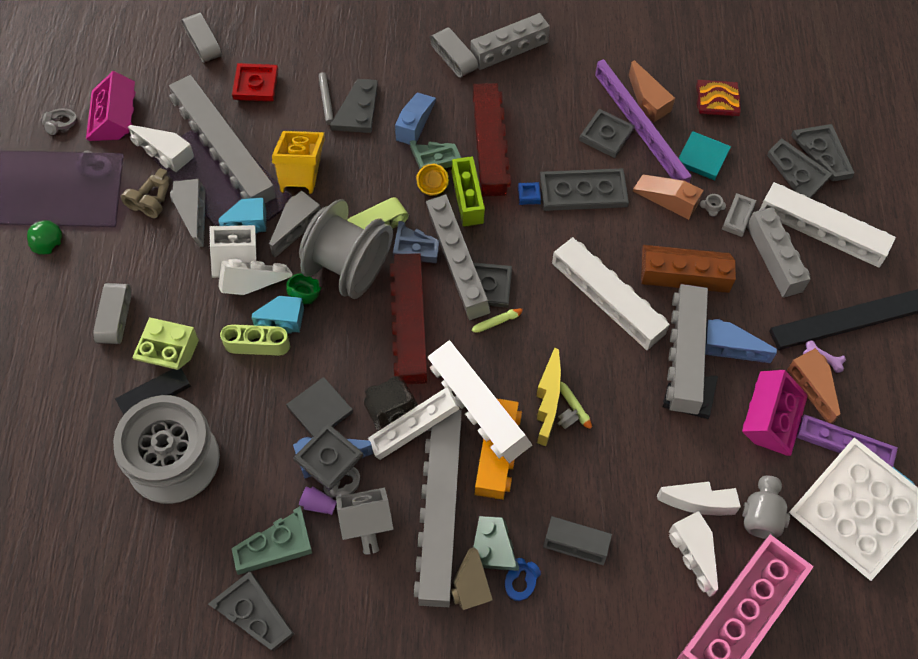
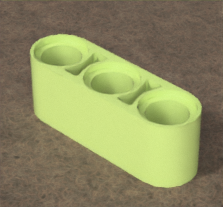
(390, 211)
(246, 333)

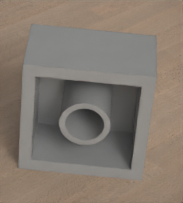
(364, 516)

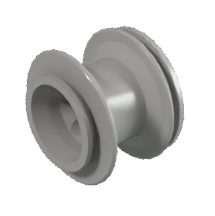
(345, 248)
(147, 429)

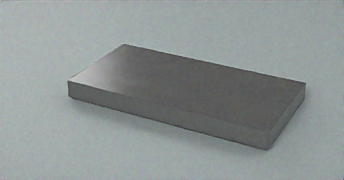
(583, 189)

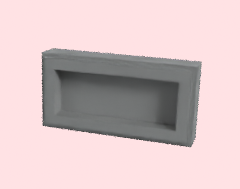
(739, 215)

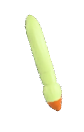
(511, 314)
(574, 404)

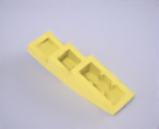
(549, 391)

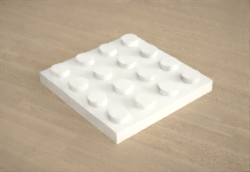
(861, 509)

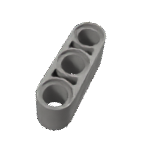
(201, 37)
(454, 52)
(112, 313)

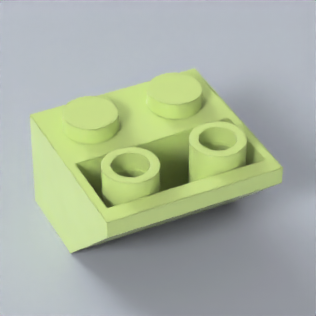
(166, 344)

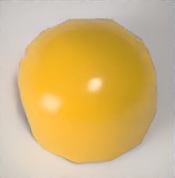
(432, 179)

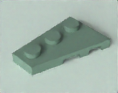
(277, 544)

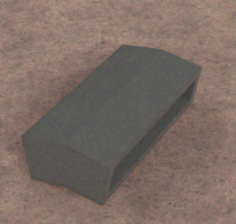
(577, 540)

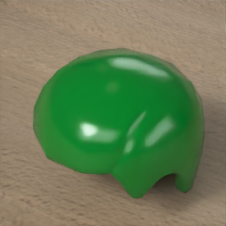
(44, 237)
(303, 287)

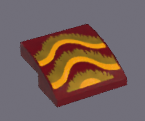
(718, 97)

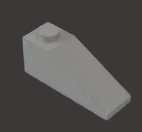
(190, 203)
(293, 221)

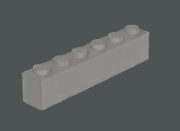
(458, 257)
(688, 349)

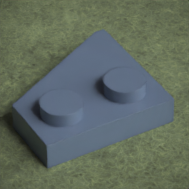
(414, 242)

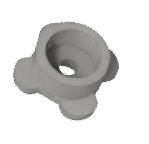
(713, 199)

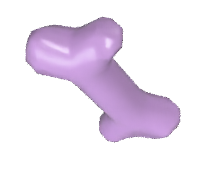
(835, 362)

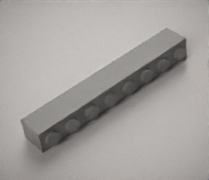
(221, 140)
(439, 513)

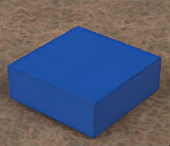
(529, 193)

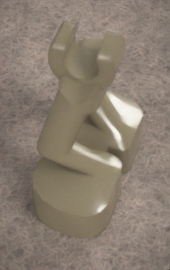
(148, 204)

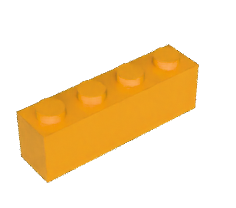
(492, 471)

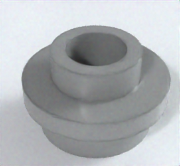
(568, 418)

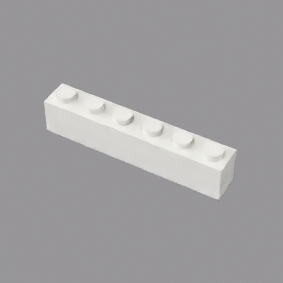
(829, 225)
(610, 293)
(480, 403)

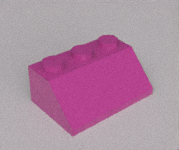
(111, 108)
(775, 411)

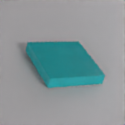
(704, 155)

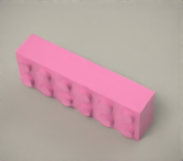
(750, 604)

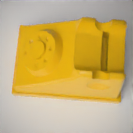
(298, 159)

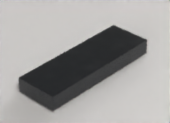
(168, 383)

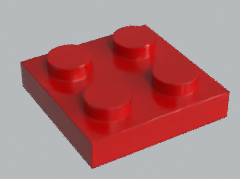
(255, 82)

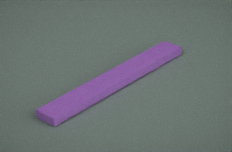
(642, 124)

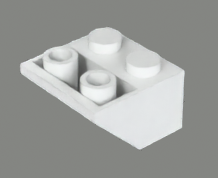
(231, 243)

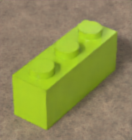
(468, 191)

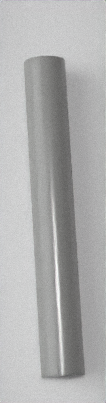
(326, 98)

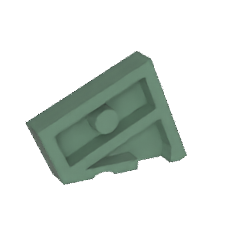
(434, 153)
(494, 544)

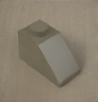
(470, 582)

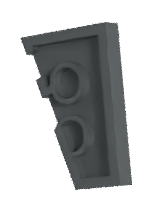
(358, 108)
(825, 149)
(253, 611)

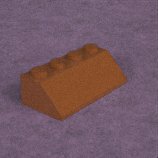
(689, 267)

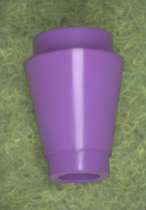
(317, 501)

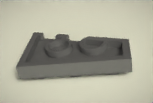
(799, 170)

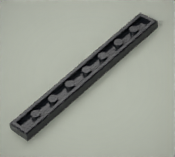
(845, 320)

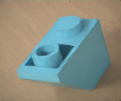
(246, 212)
(281, 312)

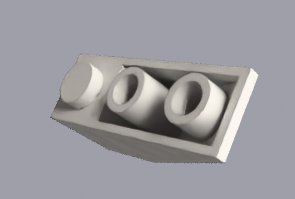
(164, 145)
(246, 277)
(697, 546)

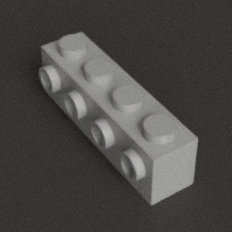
(510, 41)
(778, 252)

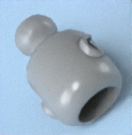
(766, 510)

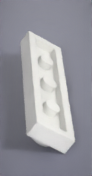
(413, 423)

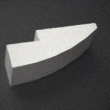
(700, 498)

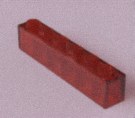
(489, 139)
(409, 319)

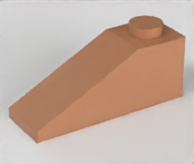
(650, 95)
(670, 193)
(815, 378)

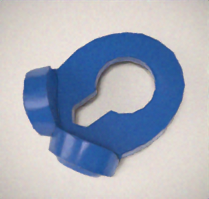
(532, 573)

